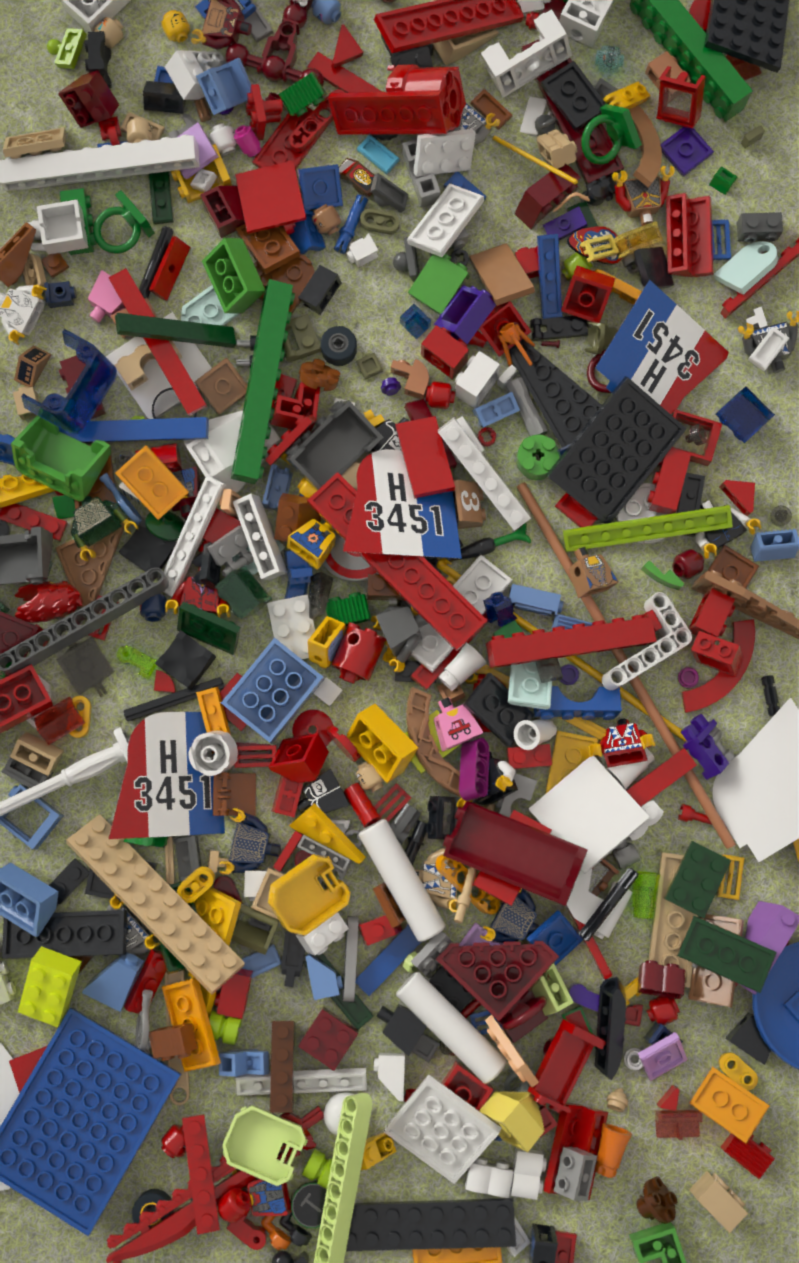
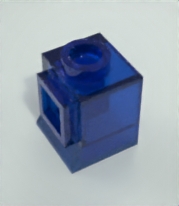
(499, 608)

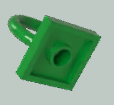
(620, 129)
(131, 215)

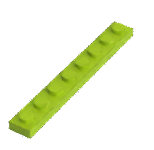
(648, 528)

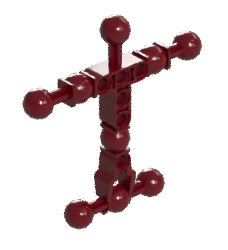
(273, 66)

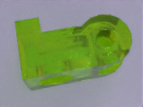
(131, 656)

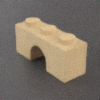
(132, 366)

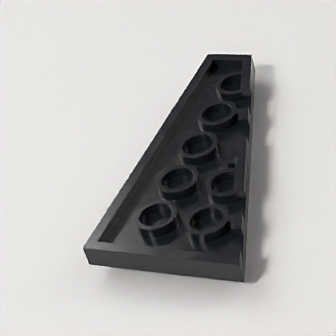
(557, 396)

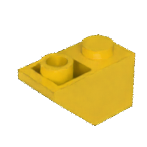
(377, 1149)

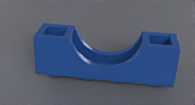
(603, 704)

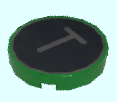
(308, 1204)

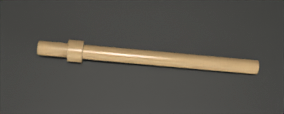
(464, 899)

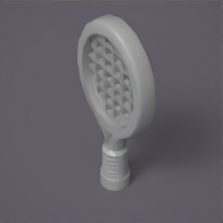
(142, 1024)

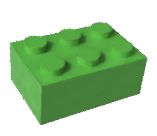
(233, 275)

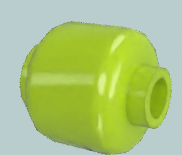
(573, 261)

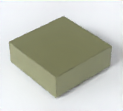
(752, 136)
(369, 366)

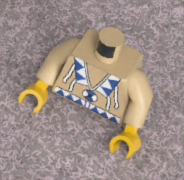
(438, 887)

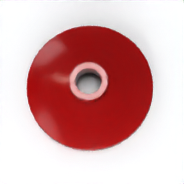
(313, 718)

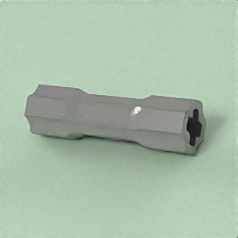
(528, 412)

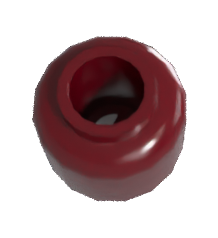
(688, 564)

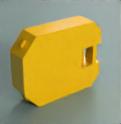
(302, 901)

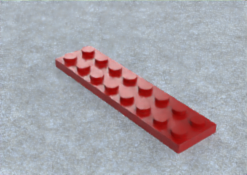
(443, 21)

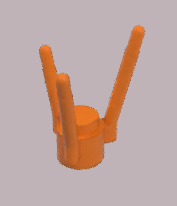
(510, 334)

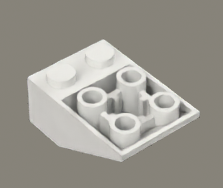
(186, 65)

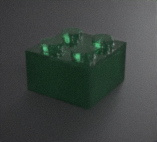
(242, 593)

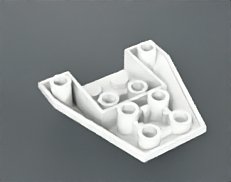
(217, 452)

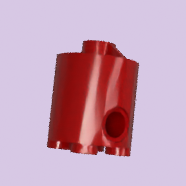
(358, 653)

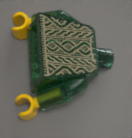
(95, 521)

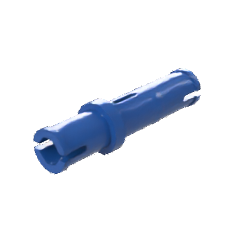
(347, 231)

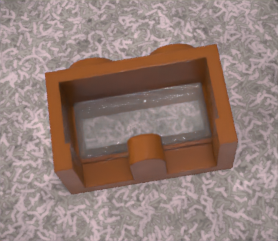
(600, 876)

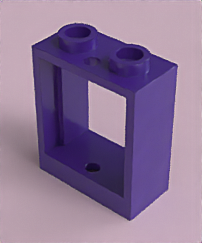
(466, 313)

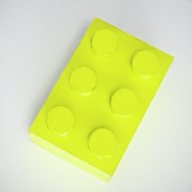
(49, 986)

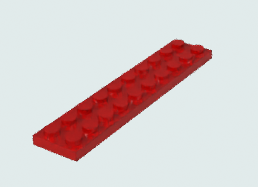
(408, 575)

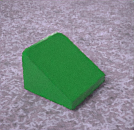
(723, 180)
(64, 506)

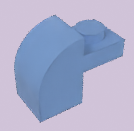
(243, 1062)

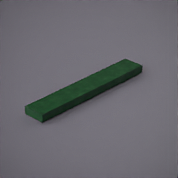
(175, 330)

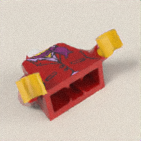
(199, 596)

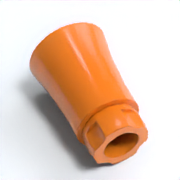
(611, 1149)

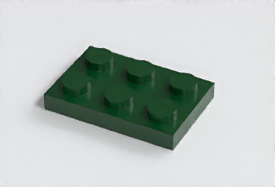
(208, 628)
(697, 879)

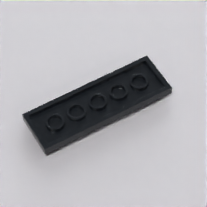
(70, 934)

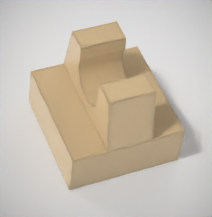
(214, 860)

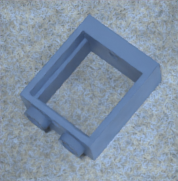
(43, 831)

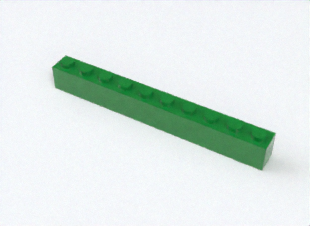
(261, 382)

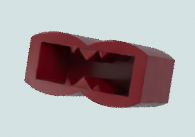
(661, 980)

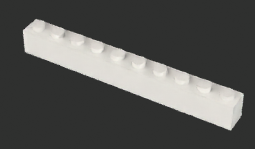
(99, 163)

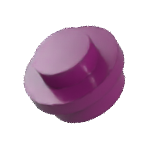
(688, 677)

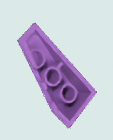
(771, 927)

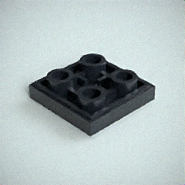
(653, 267)

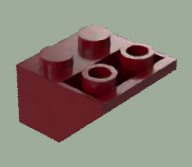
(89, 99)
(224, 208)

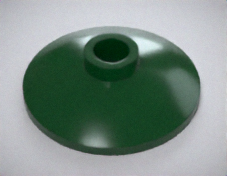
(165, 528)

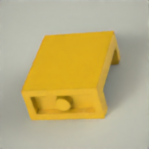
(216, 166)

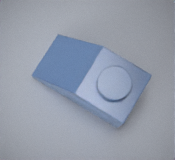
(323, 978)

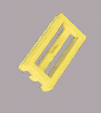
(590, 251)

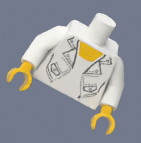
(21, 310)

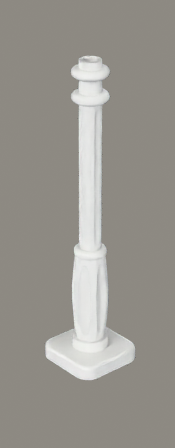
(79, 771)

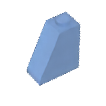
(115, 981)

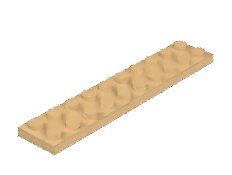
(156, 904)

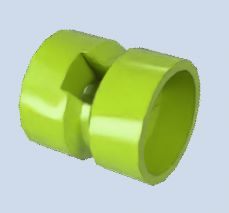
(225, 1028)
(318, 1168)

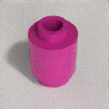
(247, 140)

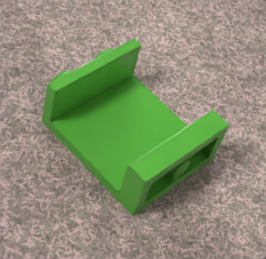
(438, 282)

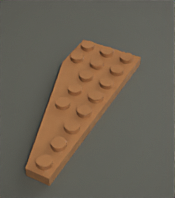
(748, 602)

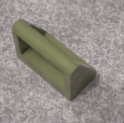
(253, 936)

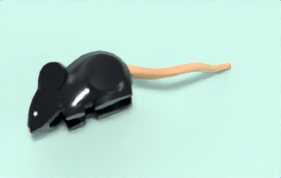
(596, 192)

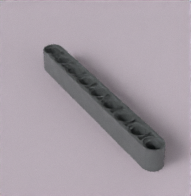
(88, 612)

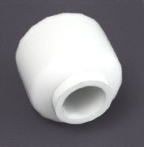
(224, 139)

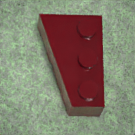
(545, 196)

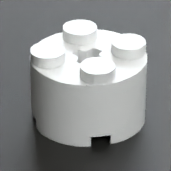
(201, 753)

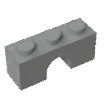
(424, 186)
(525, 791)

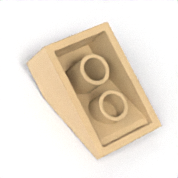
(457, 48)

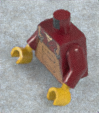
(222, 25)

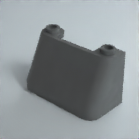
(25, 557)

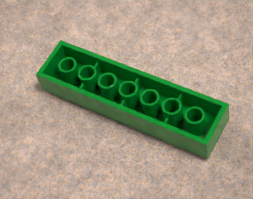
(685, 41)

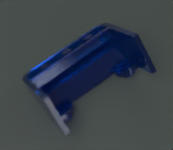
(86, 394)

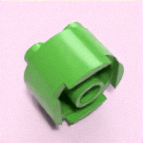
(527, 463)

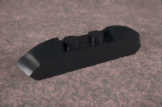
(610, 1026)

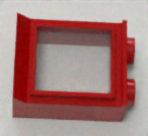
(680, 100)

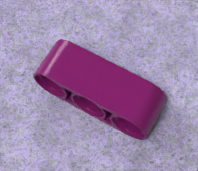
(474, 769)

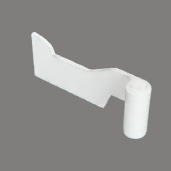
(583, 905)

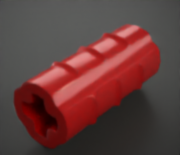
(361, 805)

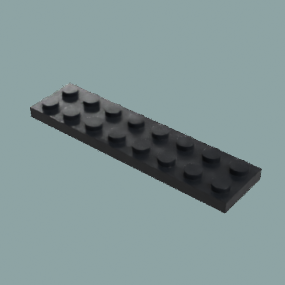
(432, 1225)

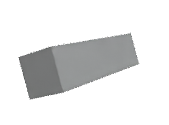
(314, 847)

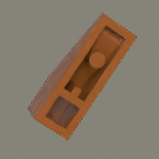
(15, 254)

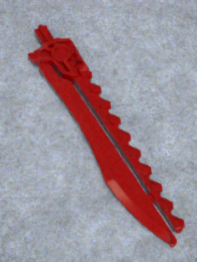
(183, 1220)

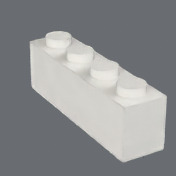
(260, 537)

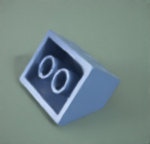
(26, 899)

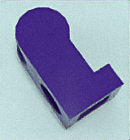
(583, 996)

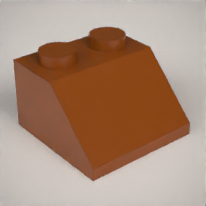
(292, 514)

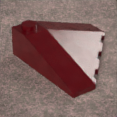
(498, 973)

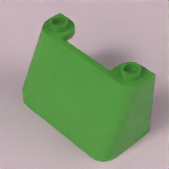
(59, 459)

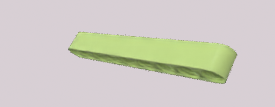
(343, 1178)

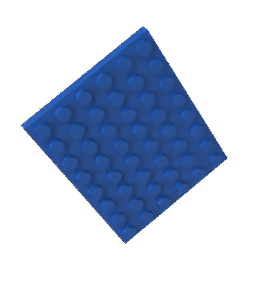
(81, 1120)

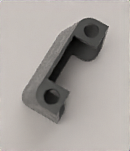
(333, 444)

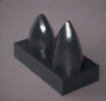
(210, 572)

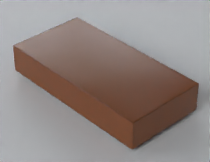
(486, 104)

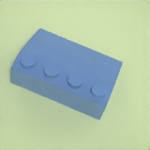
(273, 690)

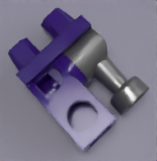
(705, 746)

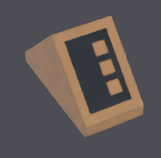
(31, 365)

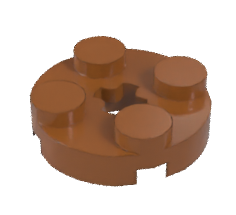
(318, 374)

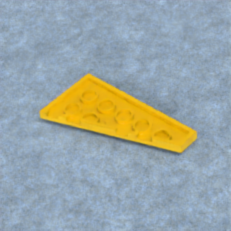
(221, 915)

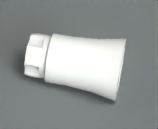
(462, 667)
(532, 733)
(628, 773)

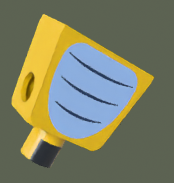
(321, 646)

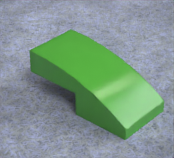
(669, 579)

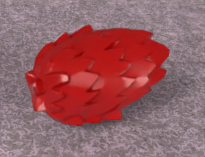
(47, 601)

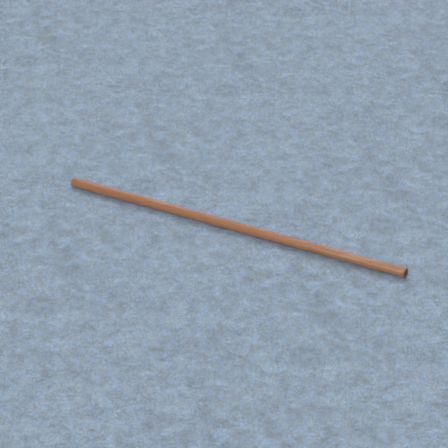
(636, 683)

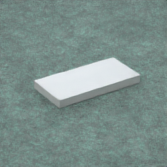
(445, 220)

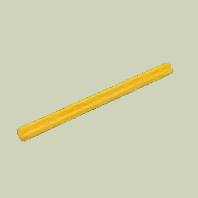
(585, 725)

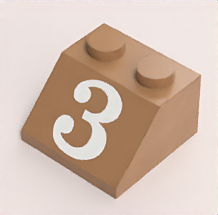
(467, 504)

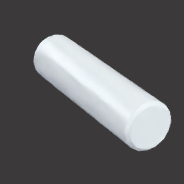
(402, 880)
(451, 1027)

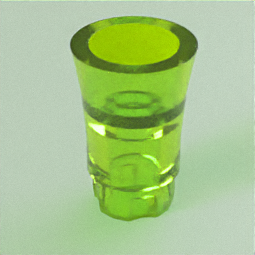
(645, 894)

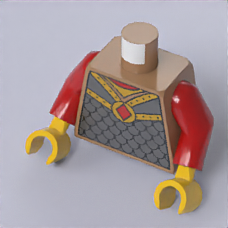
(639, 199)

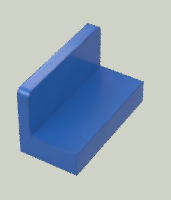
(306, 235)

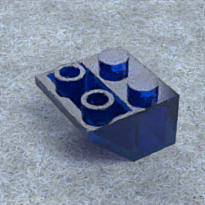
(744, 414)

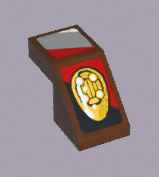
(357, 175)

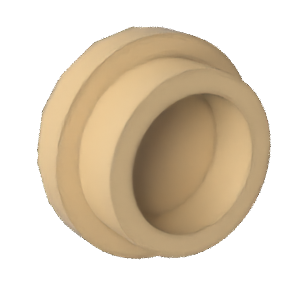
(617, 1100)

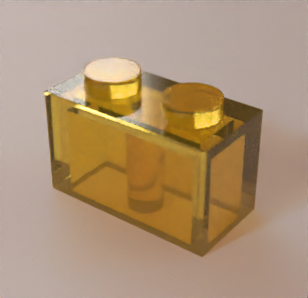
(638, 238)

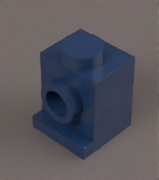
(60, 300)

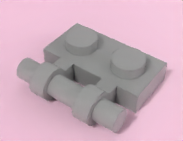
(229, 546)
(426, 958)

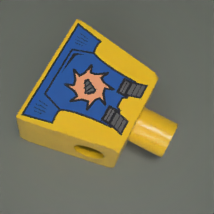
(312, 542)

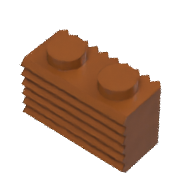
(173, 1041)

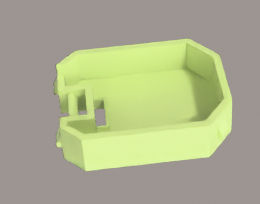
(256, 1141)

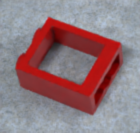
(714, 430)
(723, 657)

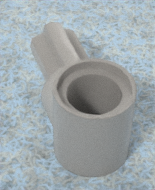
(625, 854)

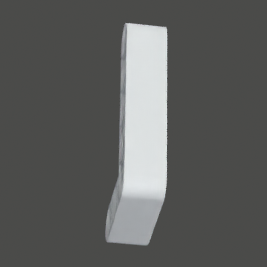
(654, 651)

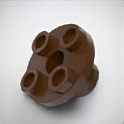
(657, 1201)

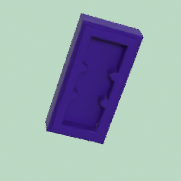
(566, 223)

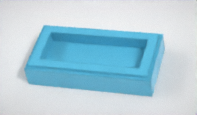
(378, 154)

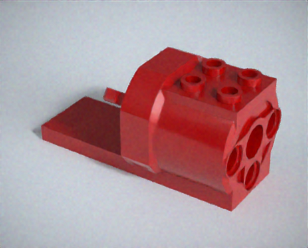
(414, 103)

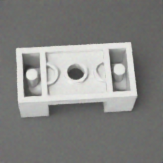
(584, 19)
(531, 63)

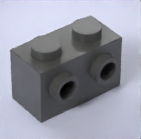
(759, 227)

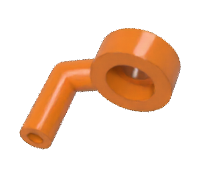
(278, 1238)

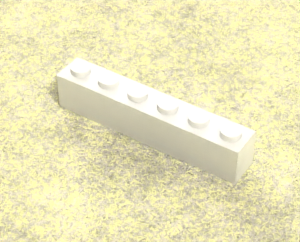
(484, 473)

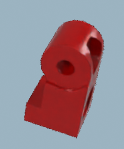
(248, 1233)

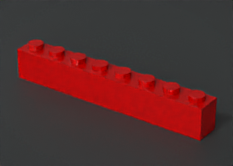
(570, 642)

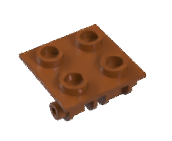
(234, 791)

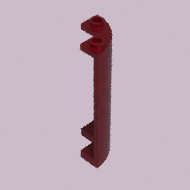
(515, 852)

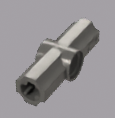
(404, 822)

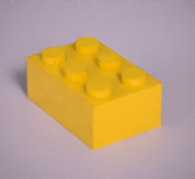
(381, 742)

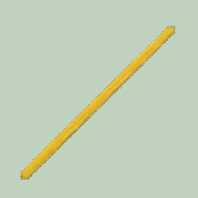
(535, 160)

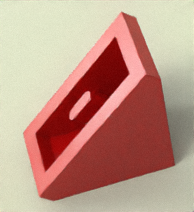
(740, 494)

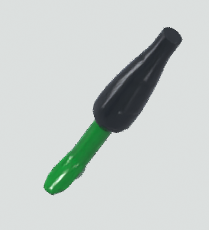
(488, 545)

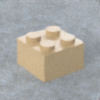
(722, 1205)

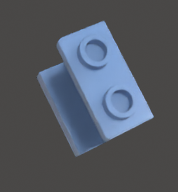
(225, 86)

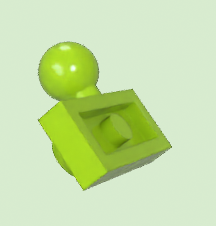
(69, 49)

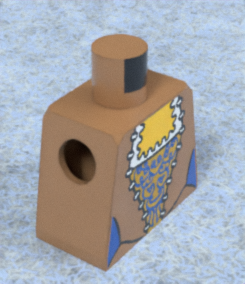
(591, 574)

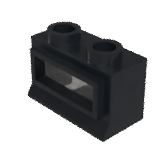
(441, 816)

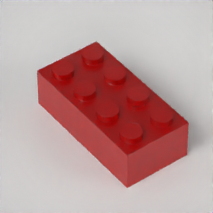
(21, 697)

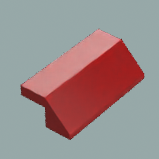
(689, 235)
(578, 1129)

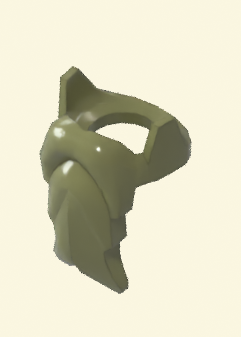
(599, 337)

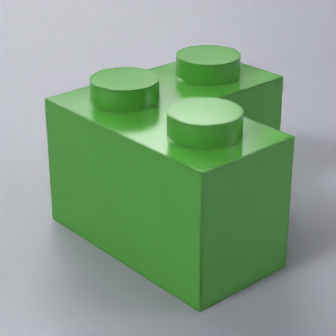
(657, 1242)

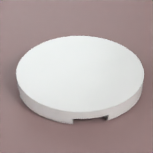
(638, 508)

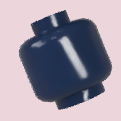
(153, 608)

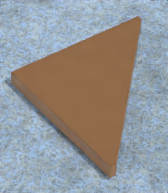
(90, 574)

